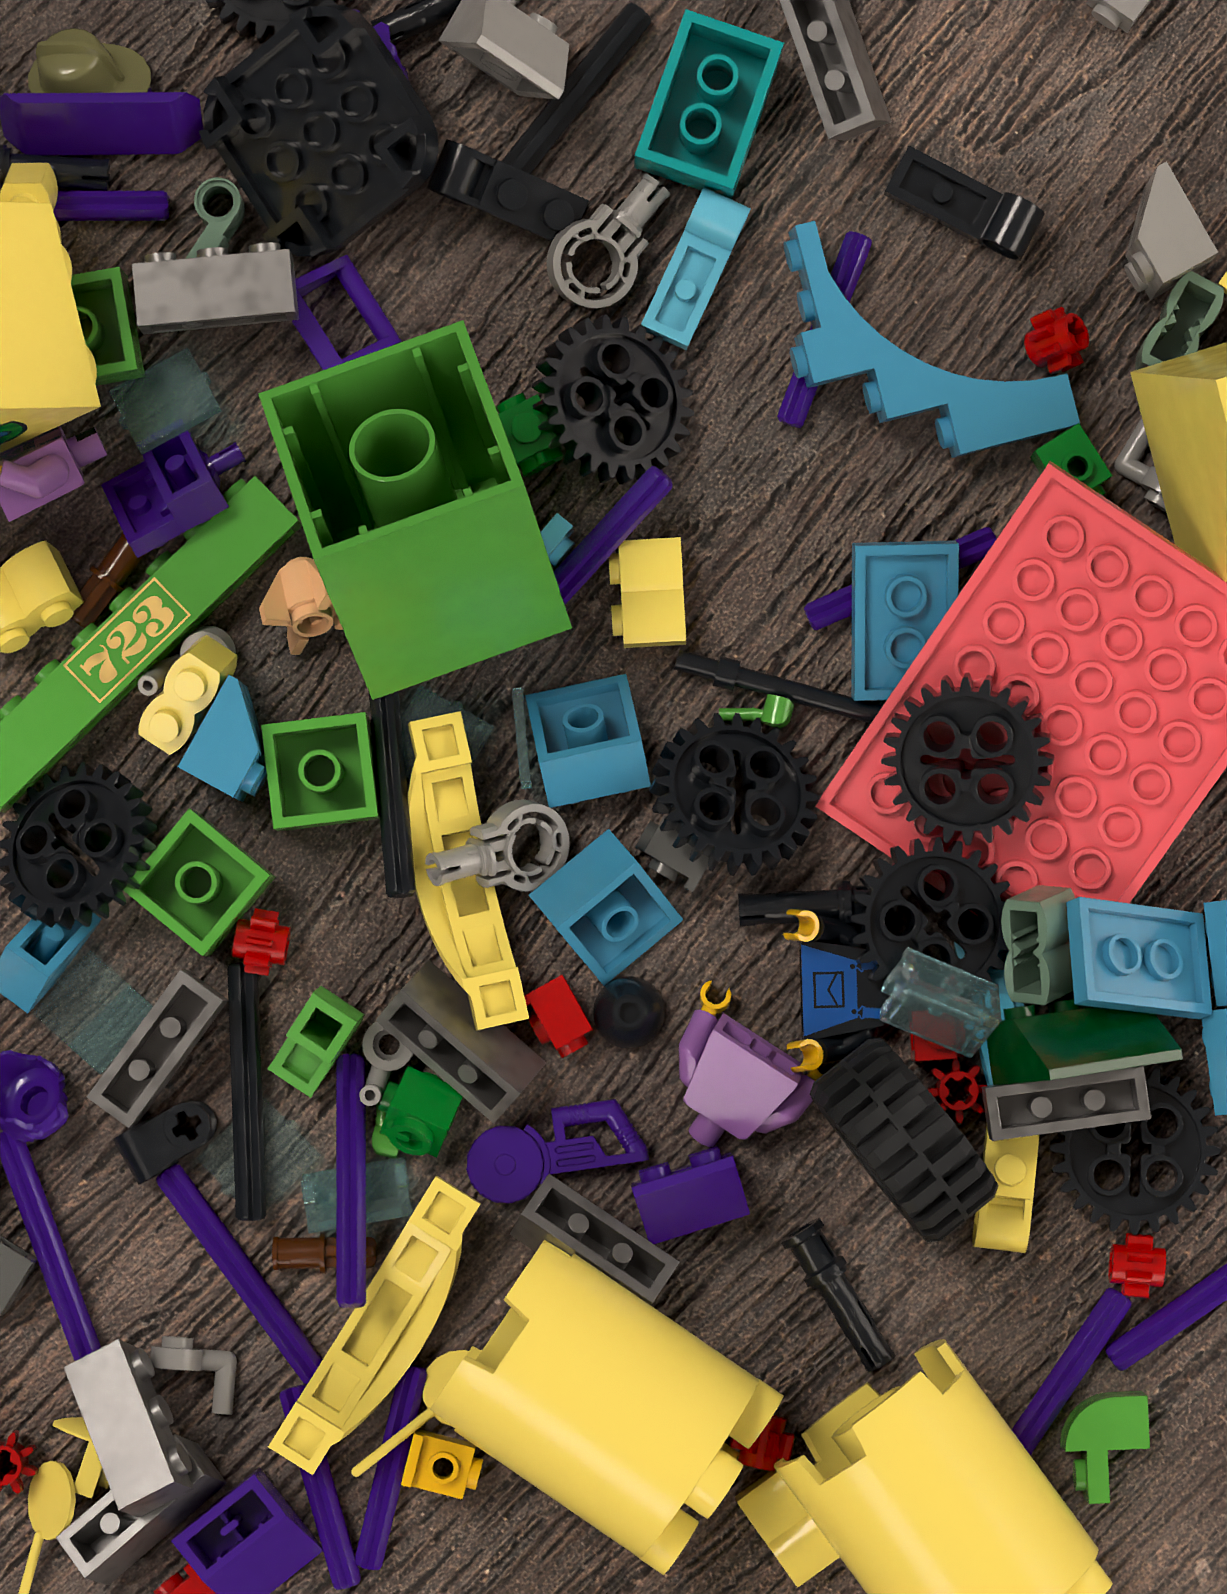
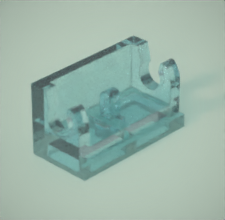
(940, 1003)
(386, 1194)

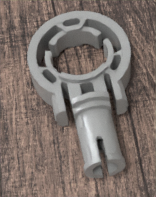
(623, 250)
(491, 853)

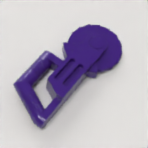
(511, 1162)

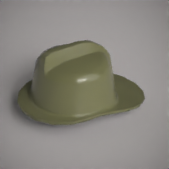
(82, 64)

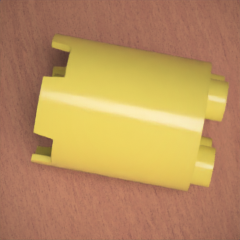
(607, 1406)
(938, 1493)

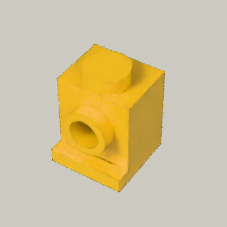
(429, 1447)

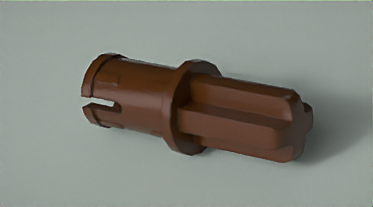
(106, 582)
(313, 1252)

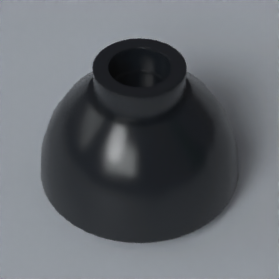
(629, 1012)

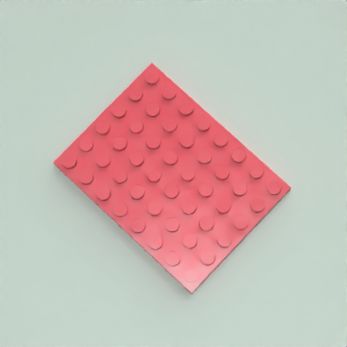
(1120, 657)

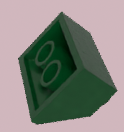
(1075, 1042)

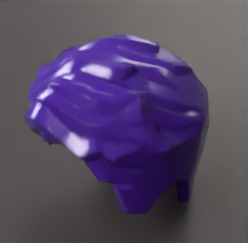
(31, 1096)

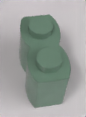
(1183, 320)
(1038, 945)

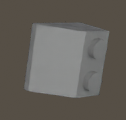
(509, 46)
(1166, 237)

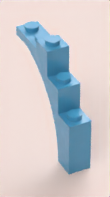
(843, 345)

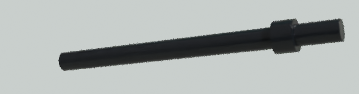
(729, 673)

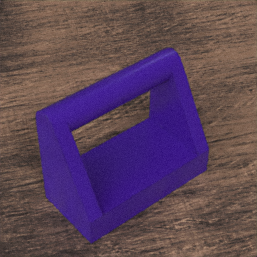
(363, 300)

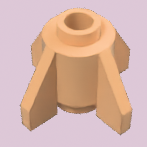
(299, 603)

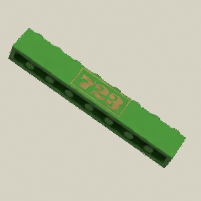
(138, 634)

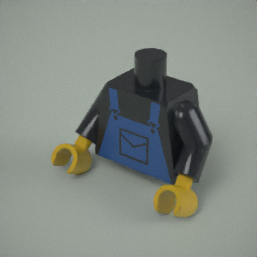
(836, 997)

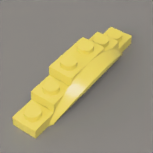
(461, 913)
(385, 1333)

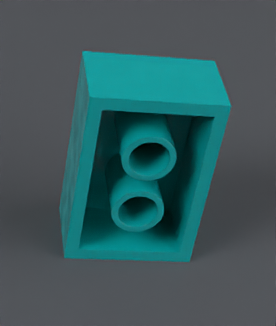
(708, 104)

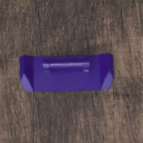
(101, 122)

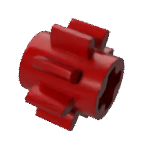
(1056, 340)
(261, 942)
(970, 1088)
(1137, 1265)
(768, 1447)
(20, 1457)

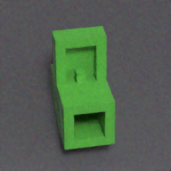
(316, 1040)
(1101, 1425)

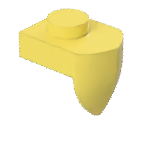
(90, 1473)

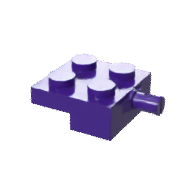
(169, 491)

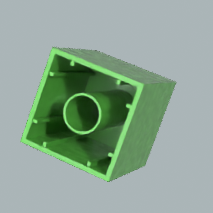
(415, 510)

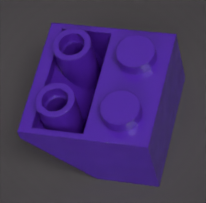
(689, 1196)
(247, 1540)

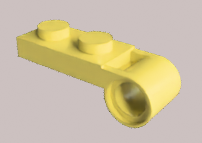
(1007, 1218)

